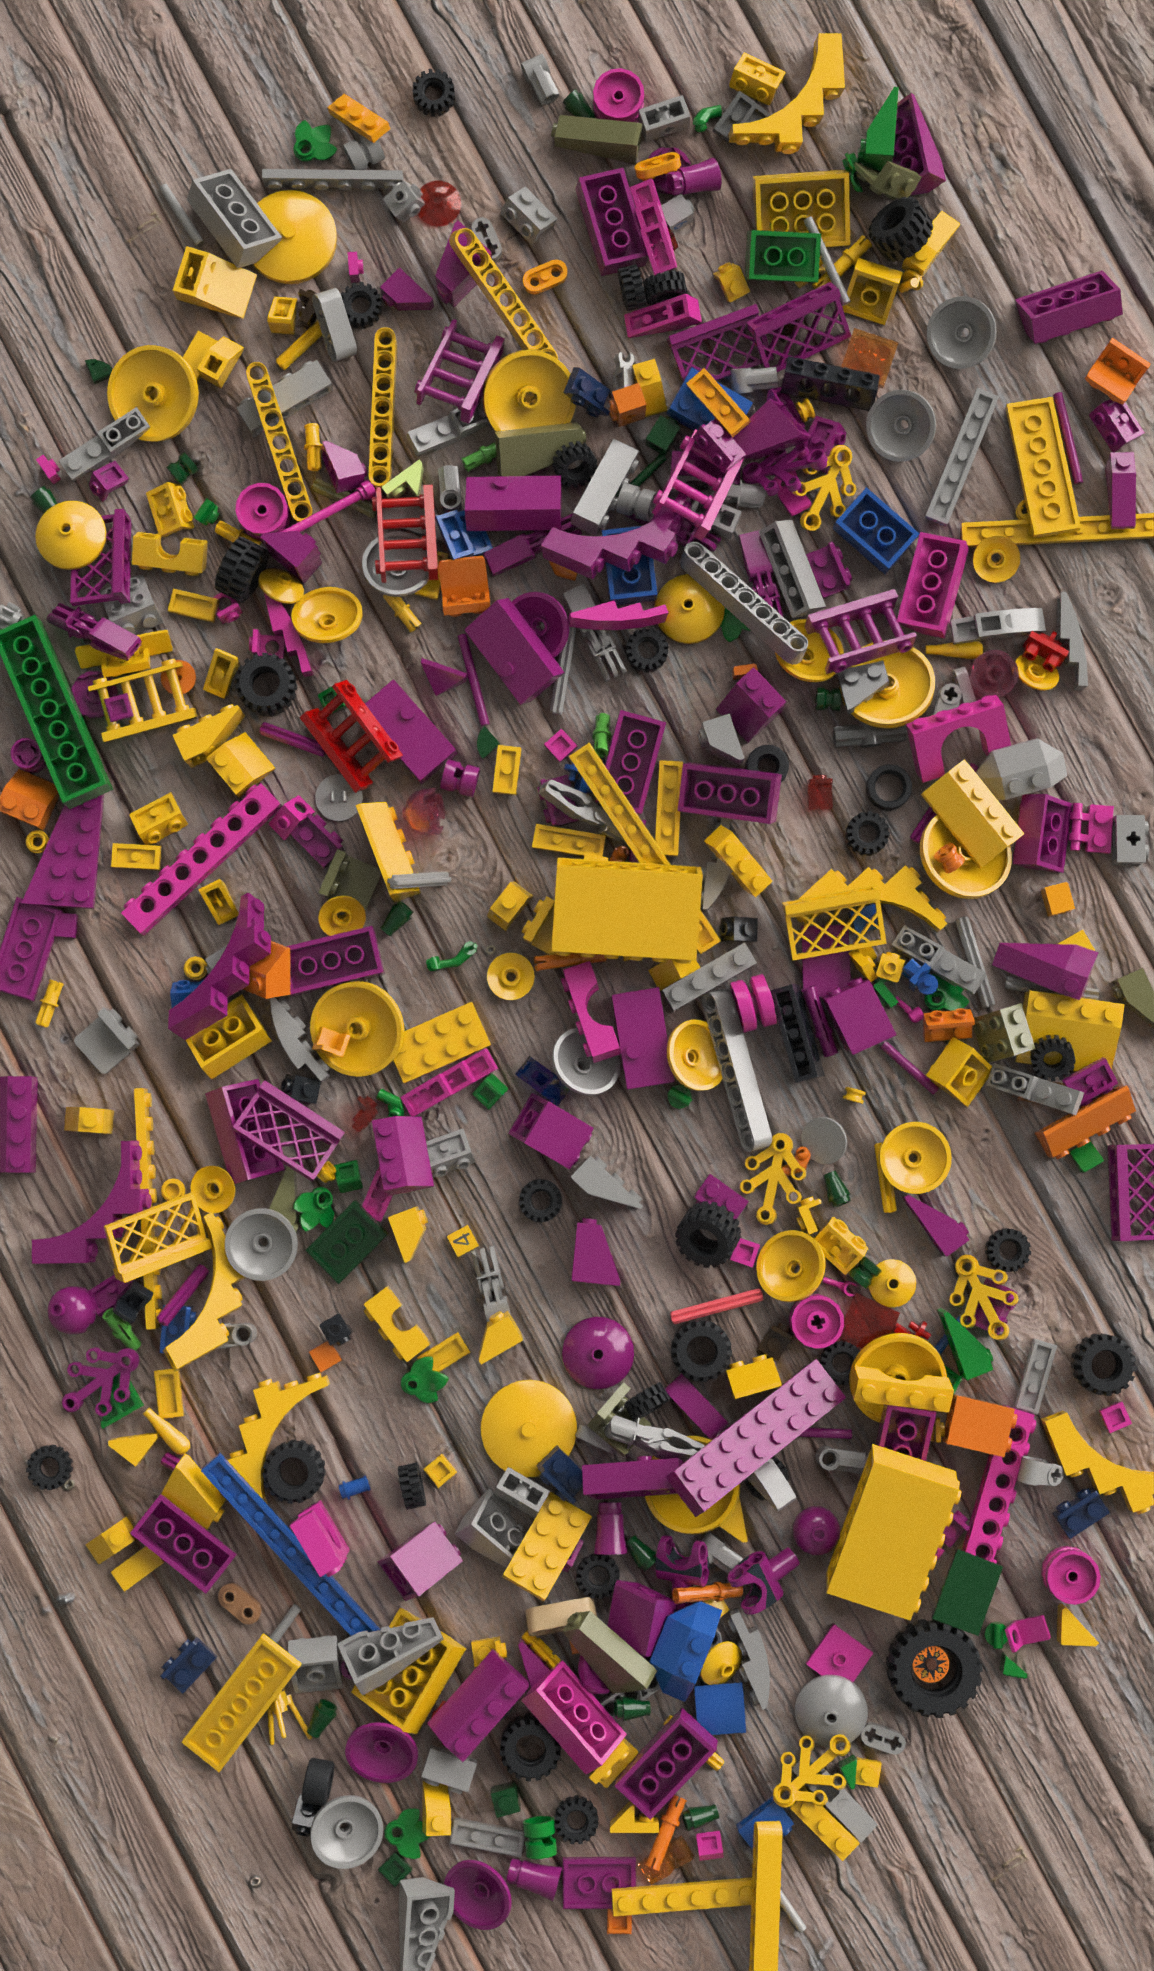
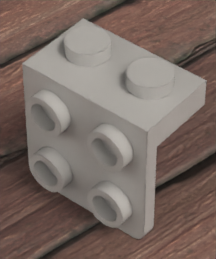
(139, 613)
(107, 1040)

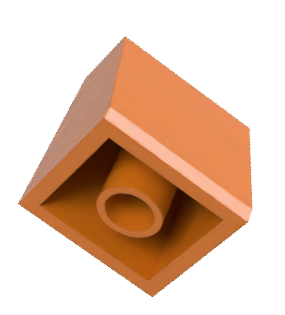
(979, 1425)

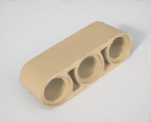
(553, 1617)

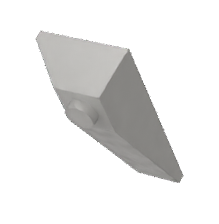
(491, 1529)
(384, 1653)
(422, 1918)

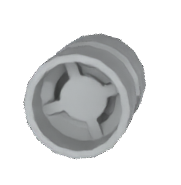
(363, 152)
(636, 502)

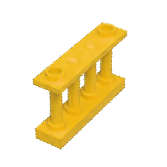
(160, 719)

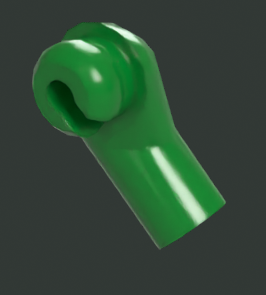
(704, 115)
(393, 1103)

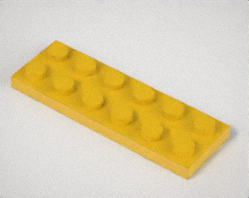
(1042, 467)
(241, 1702)

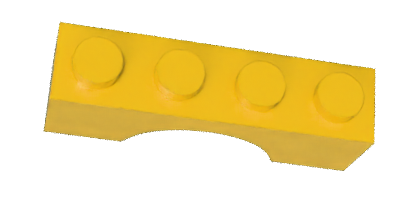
(928, 1393)

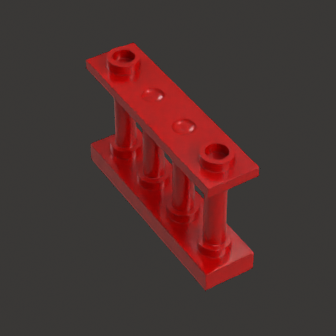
(426, 521)
(334, 747)

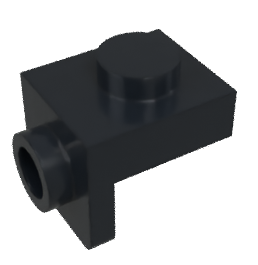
(739, 929)
(301, 1088)
(131, 1301)
(336, 1330)
(304, 1817)

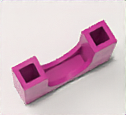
(929, 733)
(320, 1539)

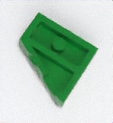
(120, 1409)

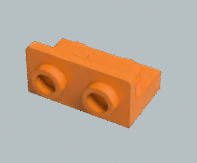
(947, 1024)

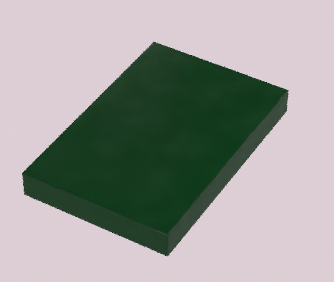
(347, 1242)
(967, 1592)

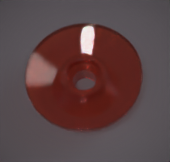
(439, 213)

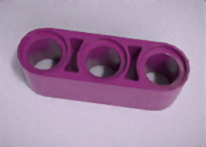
(696, 1406)

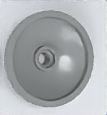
(946, 330)
(886, 429)
(397, 584)
(594, 1077)
(249, 1255)
(831, 1696)
(349, 1845)

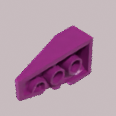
(915, 146)
(1053, 966)

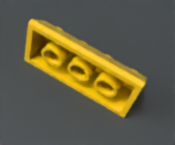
(972, 814)

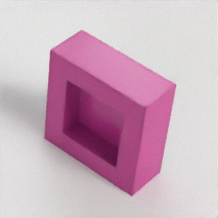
(355, 267)
(50, 468)
(560, 745)
(745, 1252)
(1115, 1416)
(709, 1845)

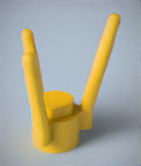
(277, 1707)

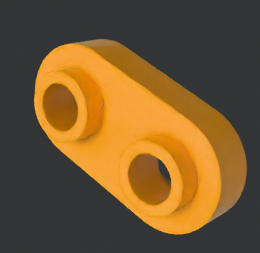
(657, 166)
(544, 276)

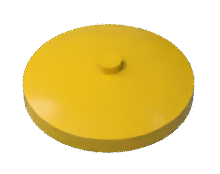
(306, 240)
(159, 386)
(527, 392)
(908, 691)
(968, 879)
(369, 1019)
(899, 1357)
(526, 1424)
(676, 1515)

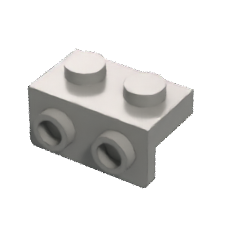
(527, 215)

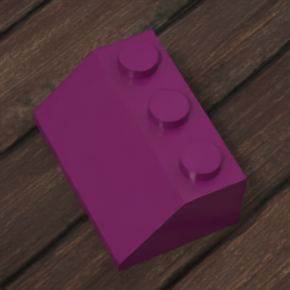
(294, 552)
(1046, 833)
(402, 1154)

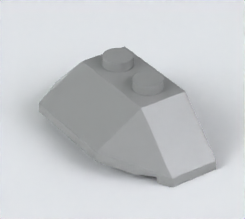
(1022, 769)

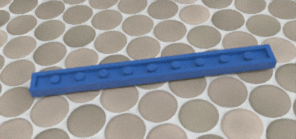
(286, 1545)

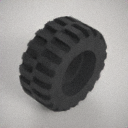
(948, 1697)

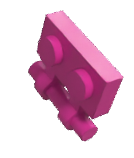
(1099, 828)

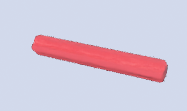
(716, 1306)

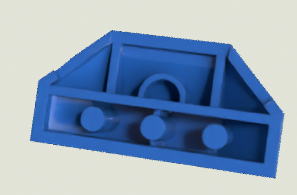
(684, 1648)

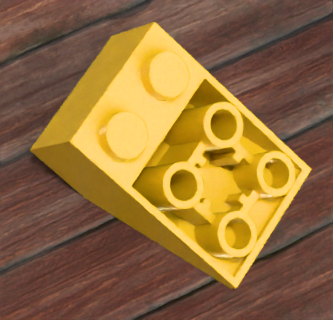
(213, 283)
(207, 735)

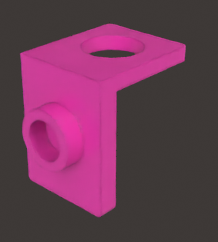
(792, 503)
(230, 613)
(258, 643)
(289, 817)
(1027, 1631)

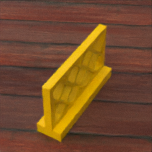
(836, 902)
(157, 1257)

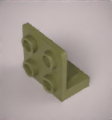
(350, 878)
(612, 1408)

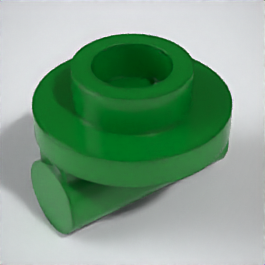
(207, 512)
(679, 1096)
(996, 1635)

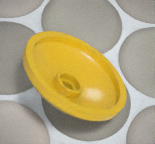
(78, 545)
(327, 615)
(692, 623)
(816, 654)
(693, 1041)
(931, 1153)
(779, 1259)

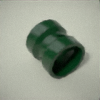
(178, 472)
(825, 698)
(865, 1272)

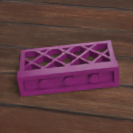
(796, 310)
(708, 331)
(120, 564)
(298, 1114)
(1119, 1192)

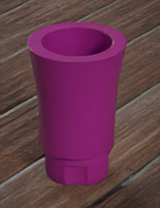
(695, 178)
(610, 1529)
(534, 1877)

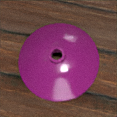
(543, 608)
(602, 1335)
(381, 1752)
(480, 1894)

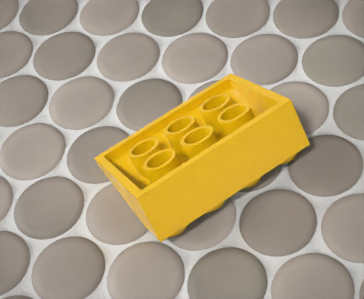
(788, 199)
(387, 845)
(1086, 1023)
(414, 1690)

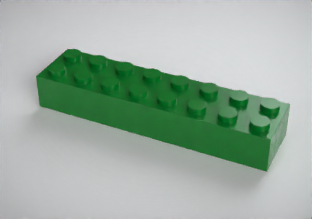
(52, 712)

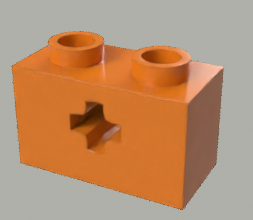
(627, 405)

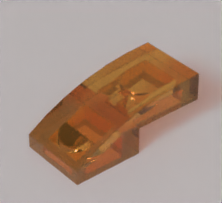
(677, 1854)

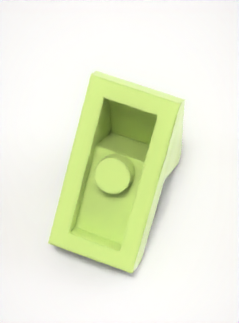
(408, 478)

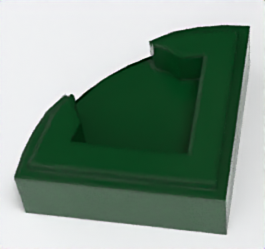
(98, 370)
(486, 743)

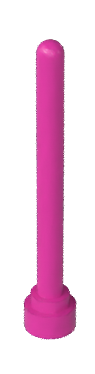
(364, 491)

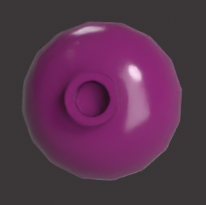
(72, 1310)
(816, 1530)

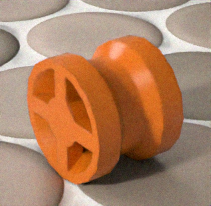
(949, 858)

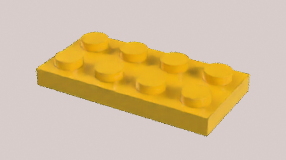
(440, 1042)
(547, 1546)

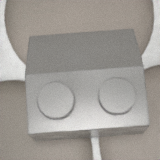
(721, 740)
(319, 1665)

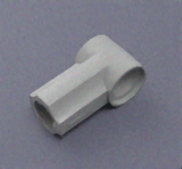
(538, 74)
(747, 379)
(449, 487)
(842, 1460)
(720, 1553)

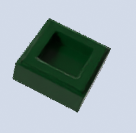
(395, 1868)

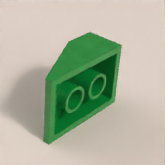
(880, 137)
(782, 256)

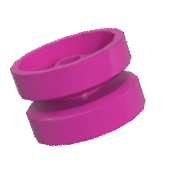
(618, 96)
(261, 498)
(757, 1002)
(830, 1323)
(1082, 1583)

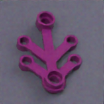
(756, 472)
(103, 1379)

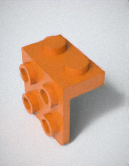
(1117, 371)
(464, 585)

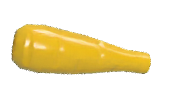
(967, 650)
(174, 1439)

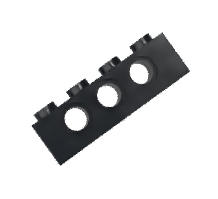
(830, 383)
(797, 1033)

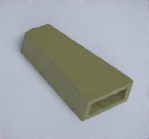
(599, 137)
(533, 448)
(608, 1654)

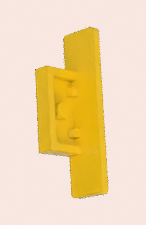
(151, 644)

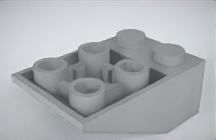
(598, 1182)

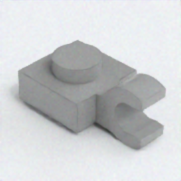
(623, 375)

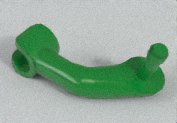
(464, 954)

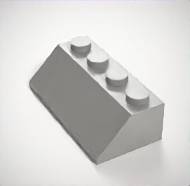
(233, 217)

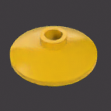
(996, 570)
(281, 585)
(1035, 675)
(333, 924)
(507, 964)
(203, 1187)
(905, 1280)
(721, 1663)

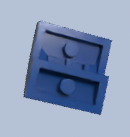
(459, 540)
(720, 1708)

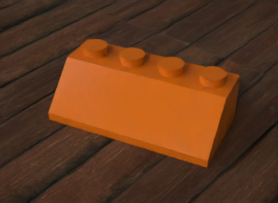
(1090, 1119)

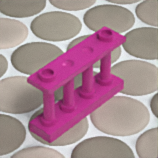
(710, 503)

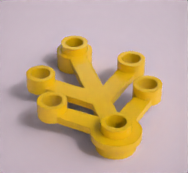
(828, 485)
(774, 1174)
(980, 1294)
(809, 1773)

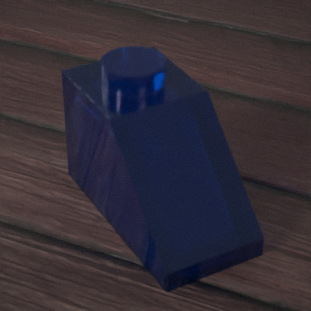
(542, 1080)

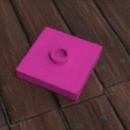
(839, 1655)

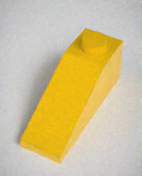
(943, 230)

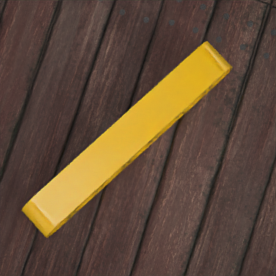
(500, 287)
(379, 399)
(271, 433)
(765, 1896)

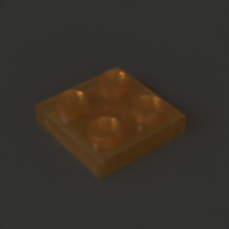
(870, 354)

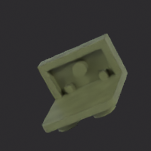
(892, 180)
(1003, 1033)

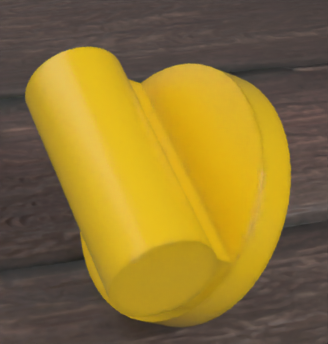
(912, 280)

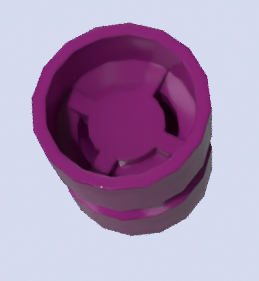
(27, 755)
(467, 782)

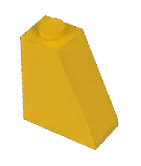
(89, 1120)
(194, 1493)

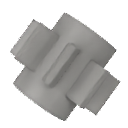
(9, 615)

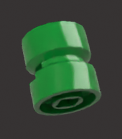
(539, 1835)

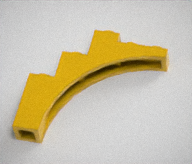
(807, 108)
(897, 892)
(222, 1300)
(258, 1432)
(1075, 1455)

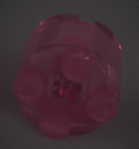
(1002, 667)

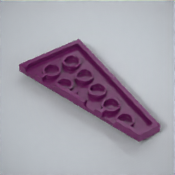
(70, 860)

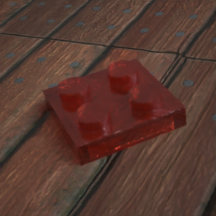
(867, 1321)

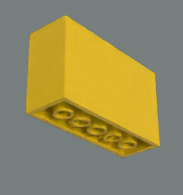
(627, 910)
(892, 1532)

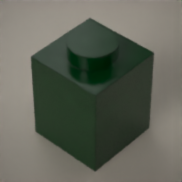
(663, 435)
(505, 1799)

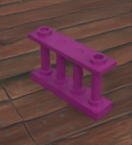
(474, 387)
(862, 610)

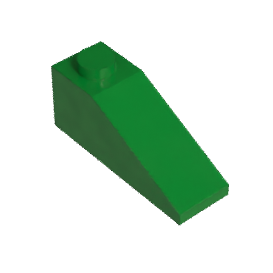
(969, 1354)

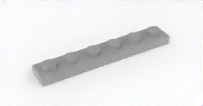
(325, 179)
(961, 457)

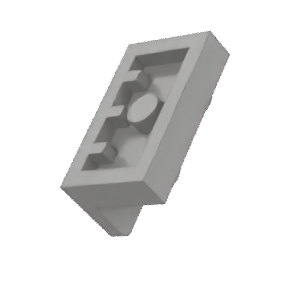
(449, 1153)

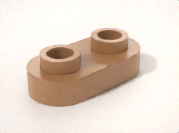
(241, 1601)

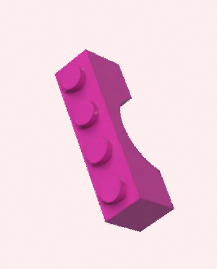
(600, 1038)

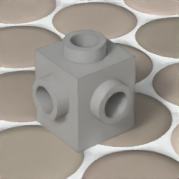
(404, 200)

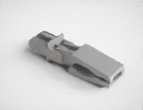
(744, 495)
(580, 599)
(586, 811)
(490, 1285)
(657, 1441)

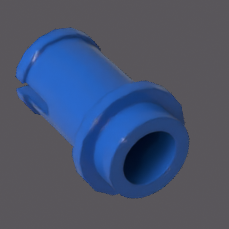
(354, 1487)

